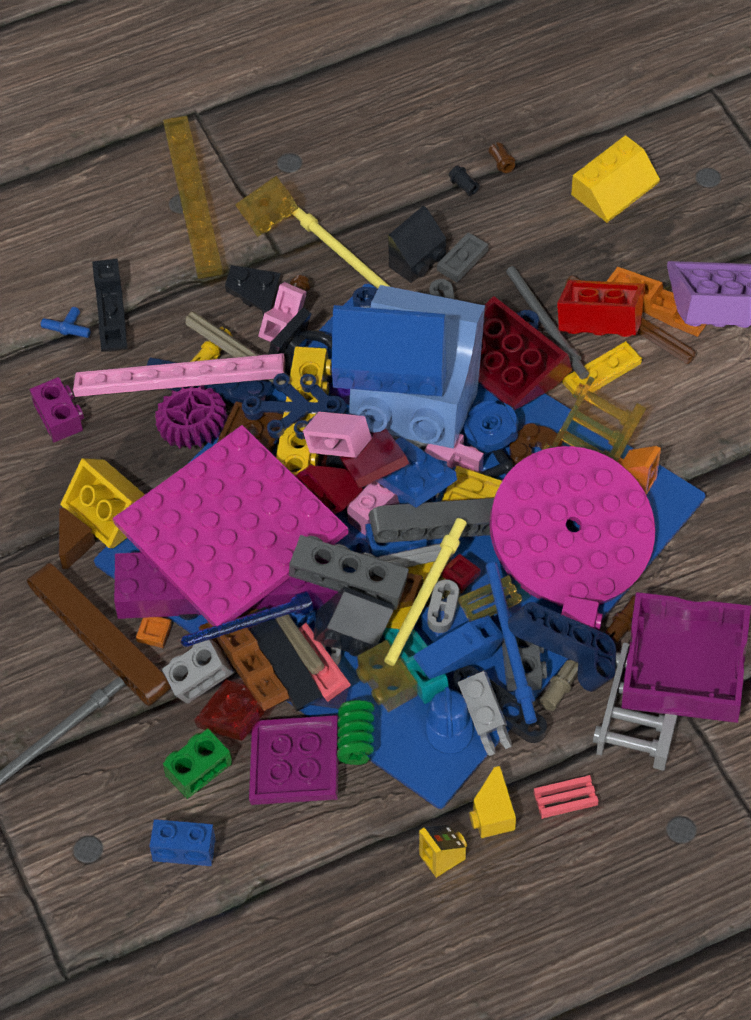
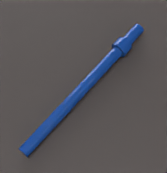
(523, 692)

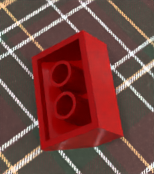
(601, 307)

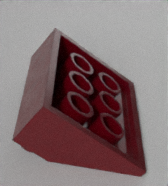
(517, 358)

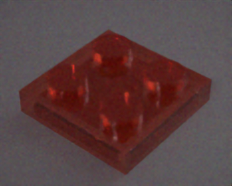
(230, 711)

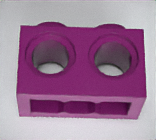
(54, 410)

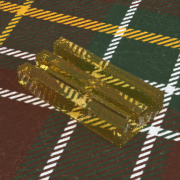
(485, 590)

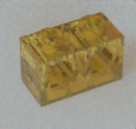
(386, 676)

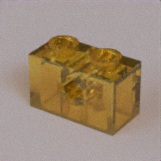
(266, 206)

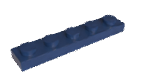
(230, 391)

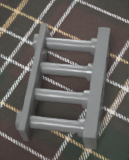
(663, 723)

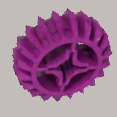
(191, 416)

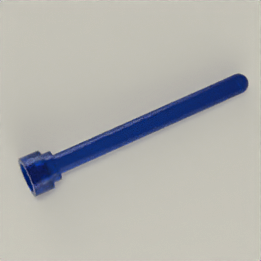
(300, 604)

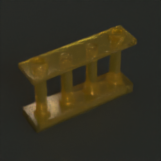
(616, 438)

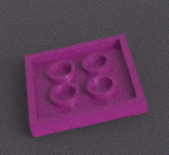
(294, 760)

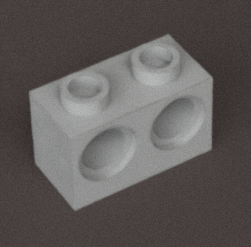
(200, 676)

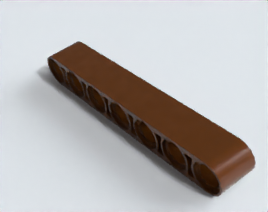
(99, 634)

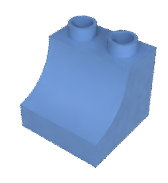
(425, 417)

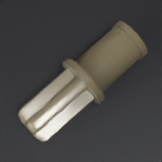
(559, 685)

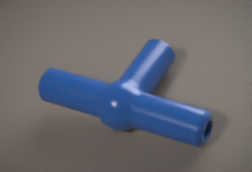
(67, 326)

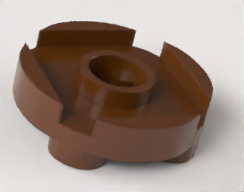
(530, 437)

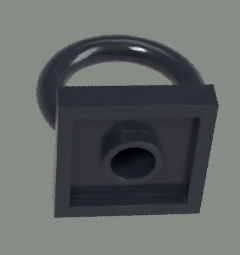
(296, 335)

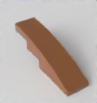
(253, 667)

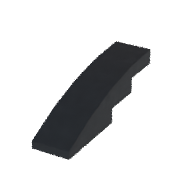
(286, 663)

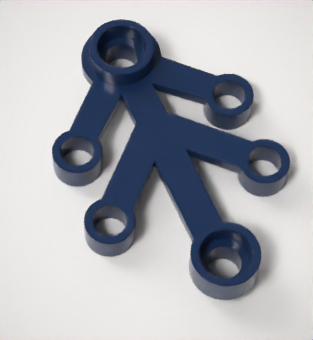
(297, 408)

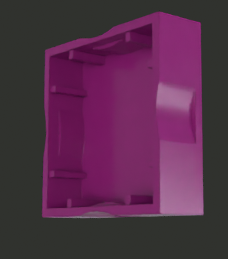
(686, 657)

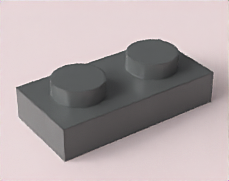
(462, 257)

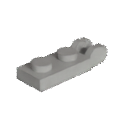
(485, 710)

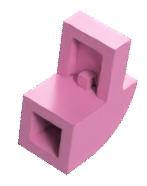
(287, 305)
(459, 456)

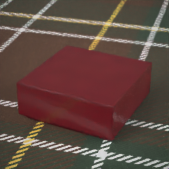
(461, 571)

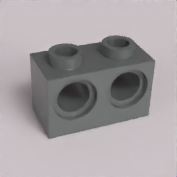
(531, 660)

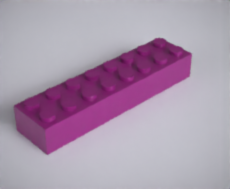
(146, 592)

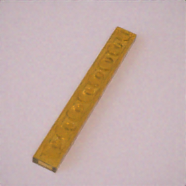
(192, 197)

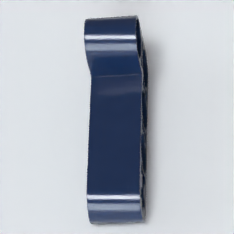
(569, 638)

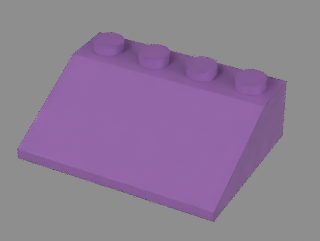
(712, 292)

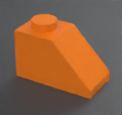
(642, 465)

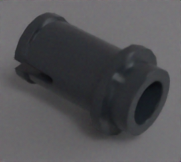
(463, 180)

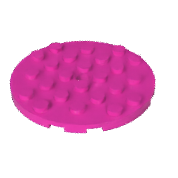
(595, 493)

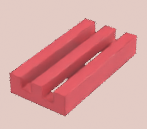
(562, 787)

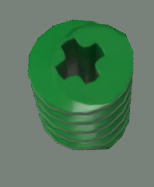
(355, 732)

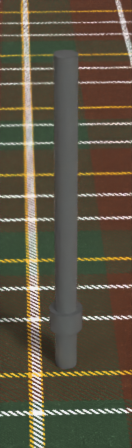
(546, 321)
(98, 700)

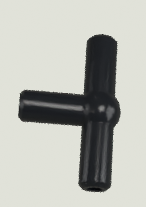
(504, 465)

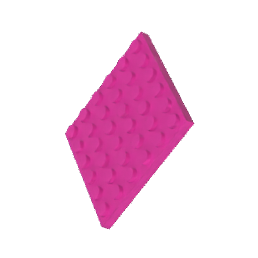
(227, 526)

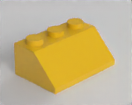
(614, 179)
(99, 495)

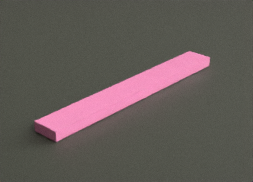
(178, 375)

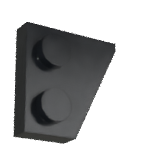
(253, 286)

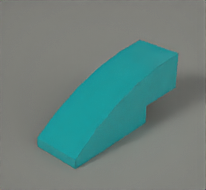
(425, 687)

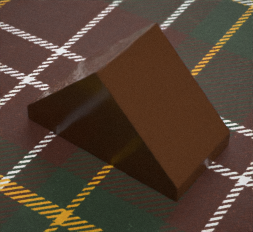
(74, 538)

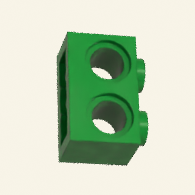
(202, 767)

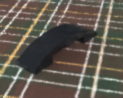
(110, 305)

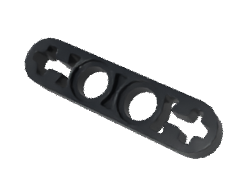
(505, 700)

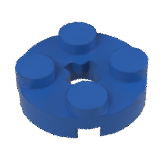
(491, 439)

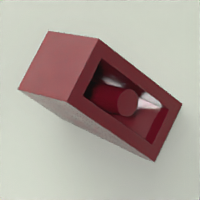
(330, 485)

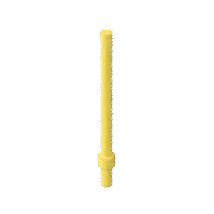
(310, 223)
(448, 546)

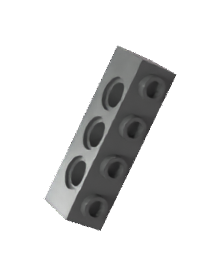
(332, 576)

